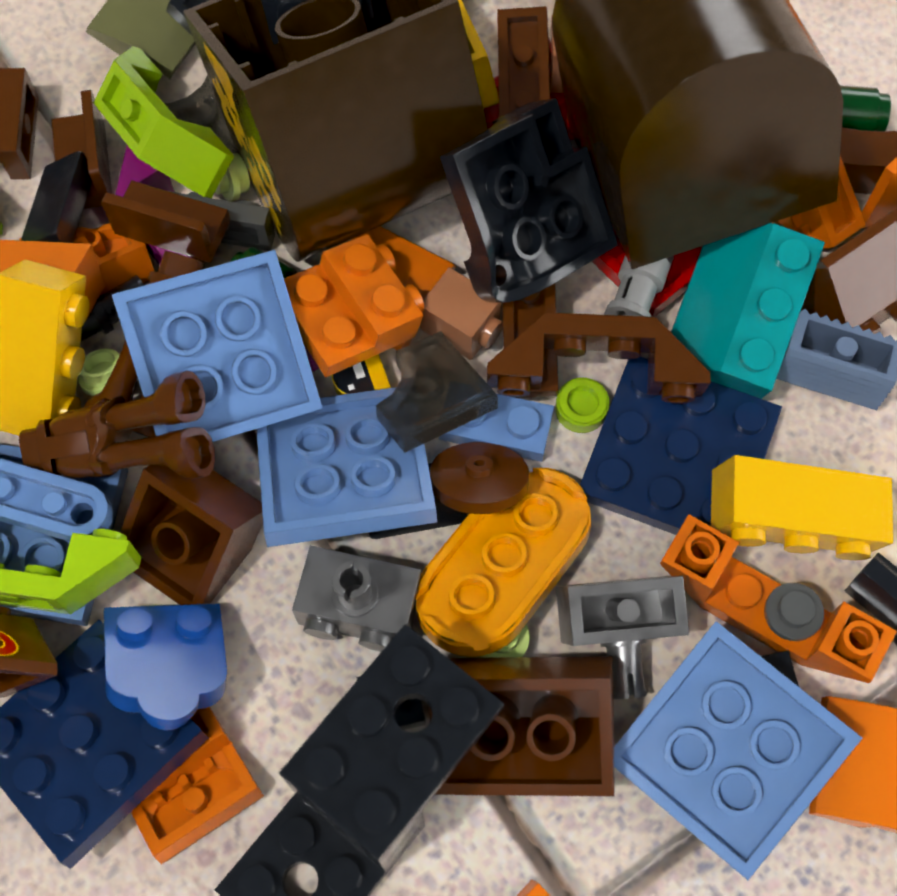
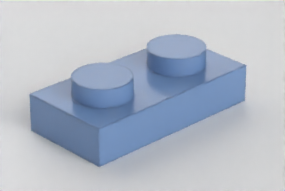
(515, 425)

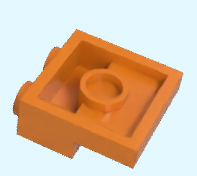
(353, 305)

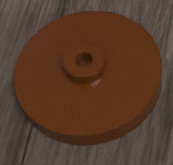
(479, 478)

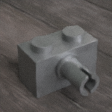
(355, 597)
(622, 618)

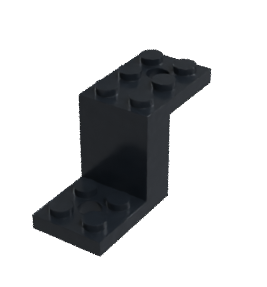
(365, 777)

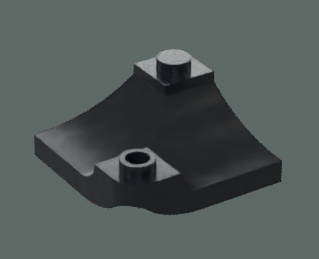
(527, 203)

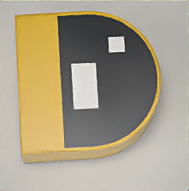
(361, 377)

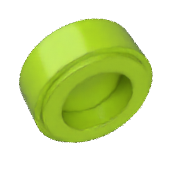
(582, 405)

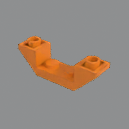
(845, 644)

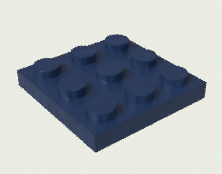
(660, 455)
(79, 760)

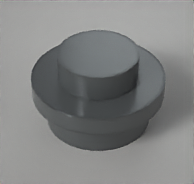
(794, 612)

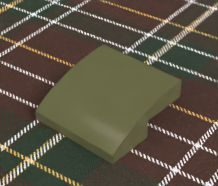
(144, 26)

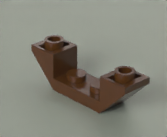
(671, 366)

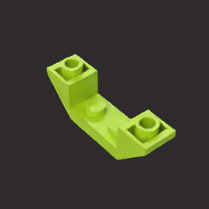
(153, 133)
(89, 570)

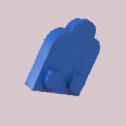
(164, 661)

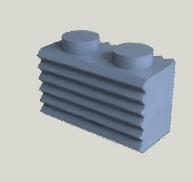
(840, 360)

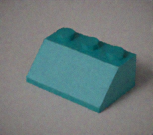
(747, 304)

